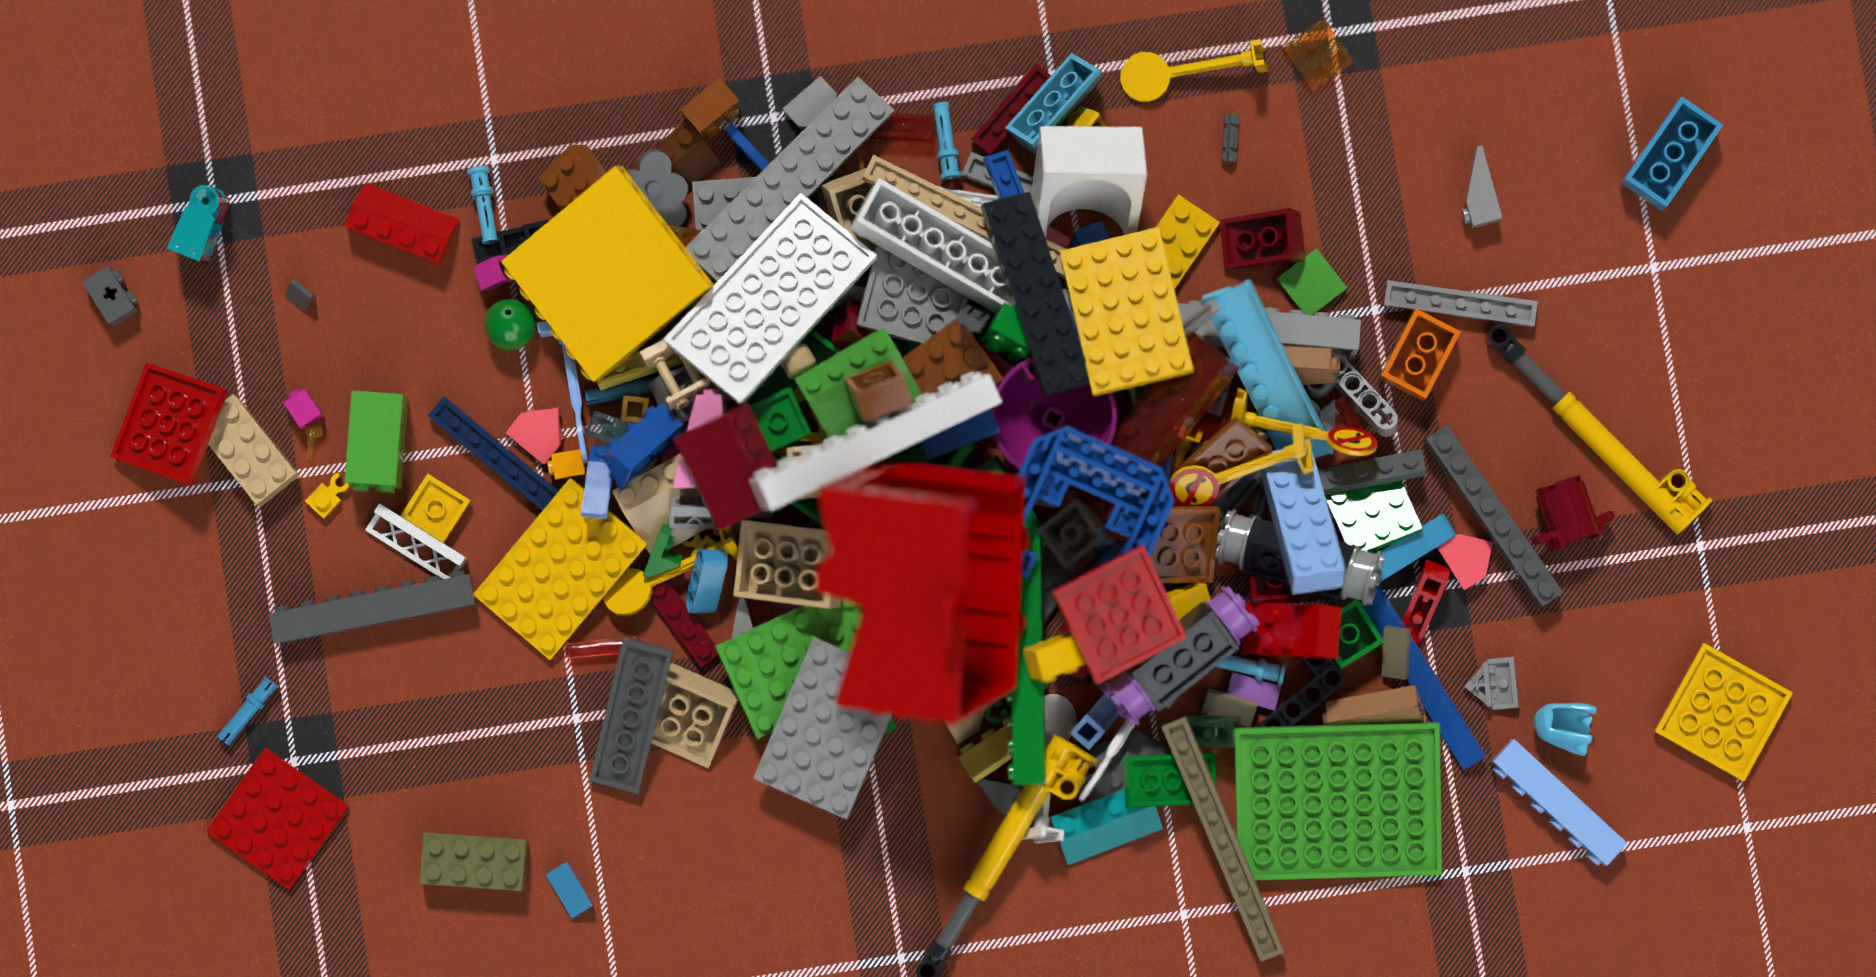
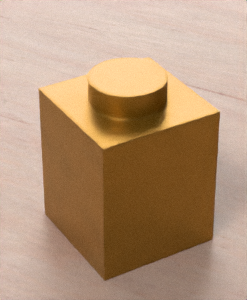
(634, 408)

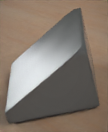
(299, 295)

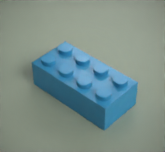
(1671, 153)

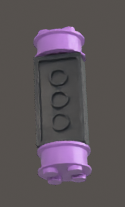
(1212, 636)

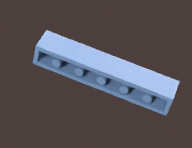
(1558, 802)

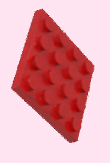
(169, 423)
(1119, 614)
(277, 818)

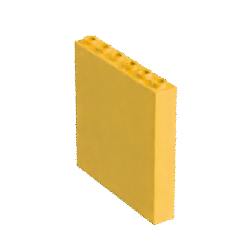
(607, 274)

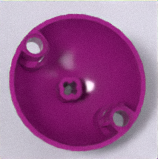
(1025, 412)

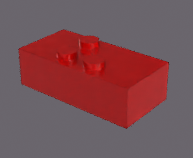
(1293, 630)

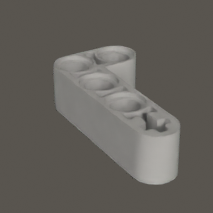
(1358, 397)

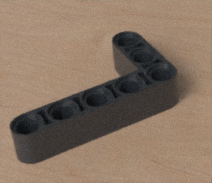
(1299, 697)

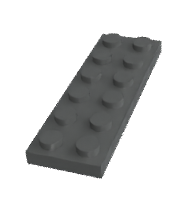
(631, 715)

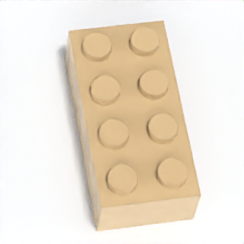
(250, 453)

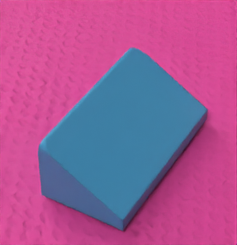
(569, 890)

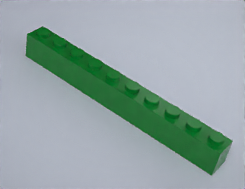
(1028, 699)

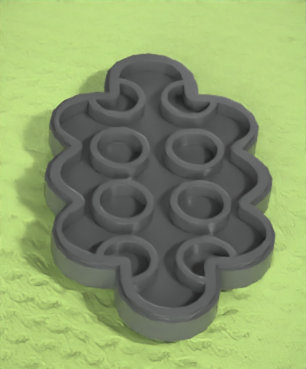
(661, 186)

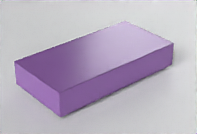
(1250, 688)

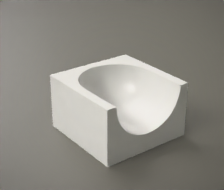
(1091, 171)

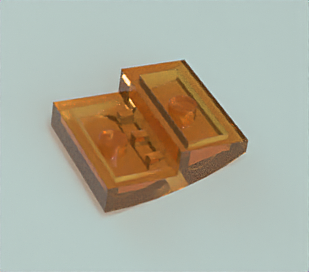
(1317, 54)

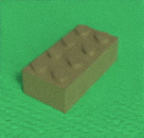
(474, 861)

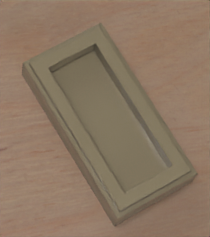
(1396, 652)
(1227, 704)

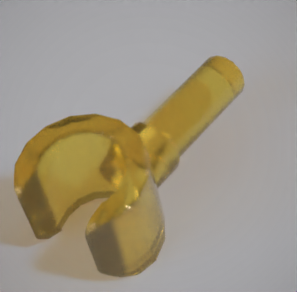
(312, 432)

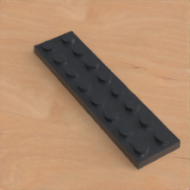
(1036, 294)

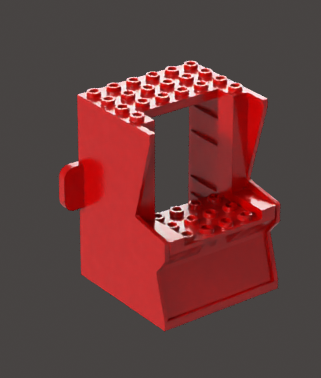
(937, 582)

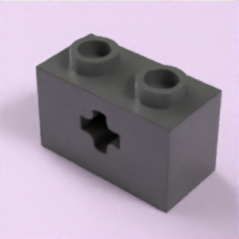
(98, 287)

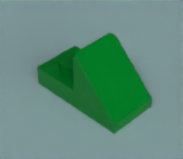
(661, 558)

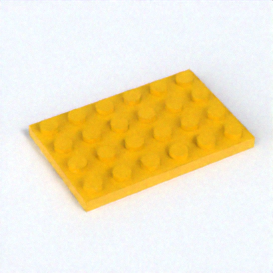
(1126, 311)
(559, 571)

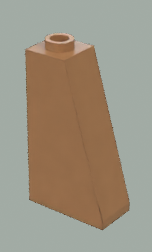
(1313, 363)
(1381, 707)

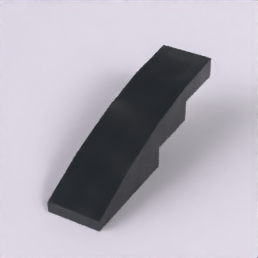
(507, 241)

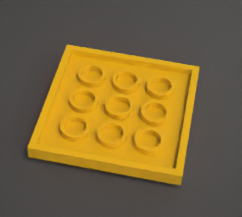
(1723, 712)

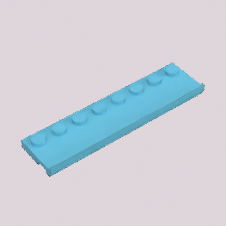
(1263, 363)

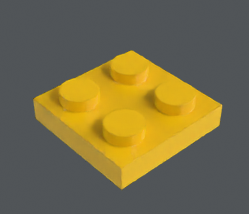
(435, 508)

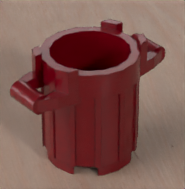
(1568, 514)

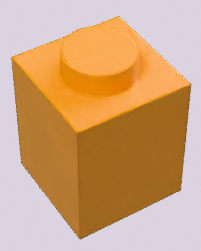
(567, 465)

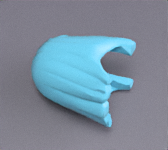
(1565, 725)

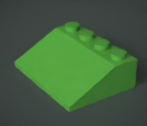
(826, 388)

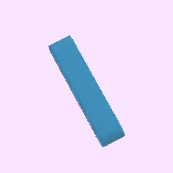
(1414, 547)

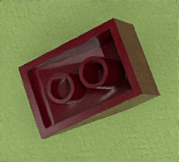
(1262, 239)

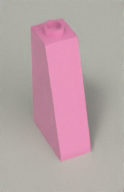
(704, 408)

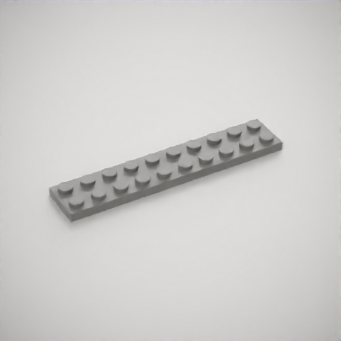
(796, 170)

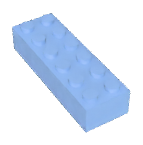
(1303, 527)

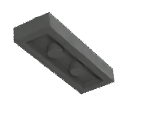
(974, 318)

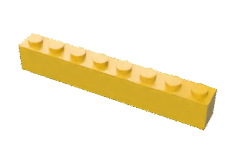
(1062, 654)

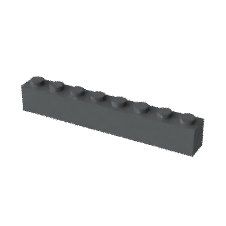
(1492, 516)
(372, 609)

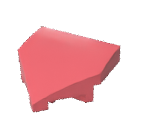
(538, 432)
(1467, 558)

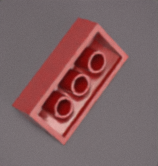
(401, 224)

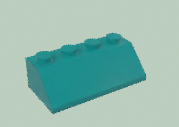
(1103, 826)

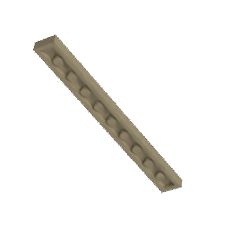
(1223, 838)

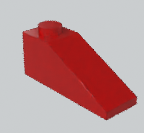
(1425, 599)

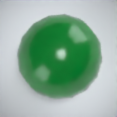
(509, 324)

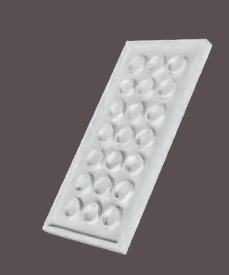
(770, 299)

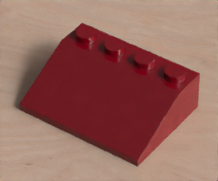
(723, 459)

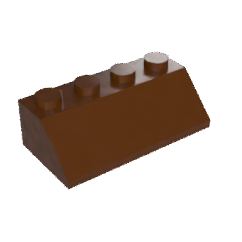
(687, 153)

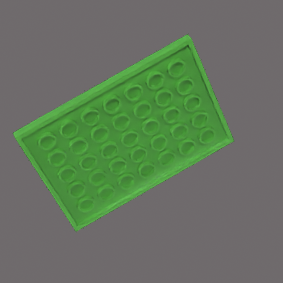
(1339, 800)

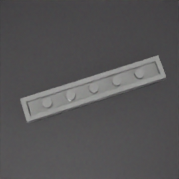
(1460, 303)

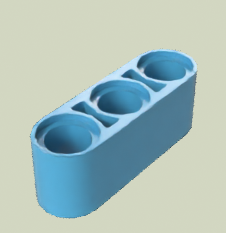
(706, 581)

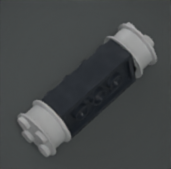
(1256, 549)

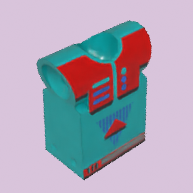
(200, 224)

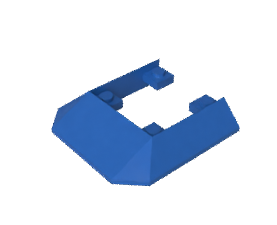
(1080, 460)

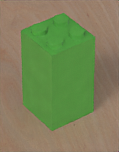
(376, 441)

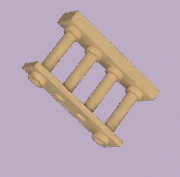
(656, 357)

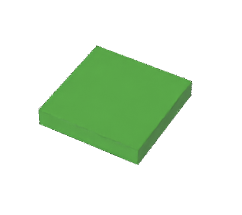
(1311, 283)

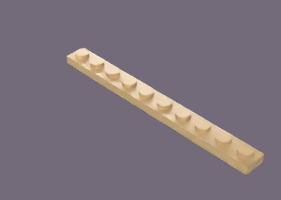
(942, 201)

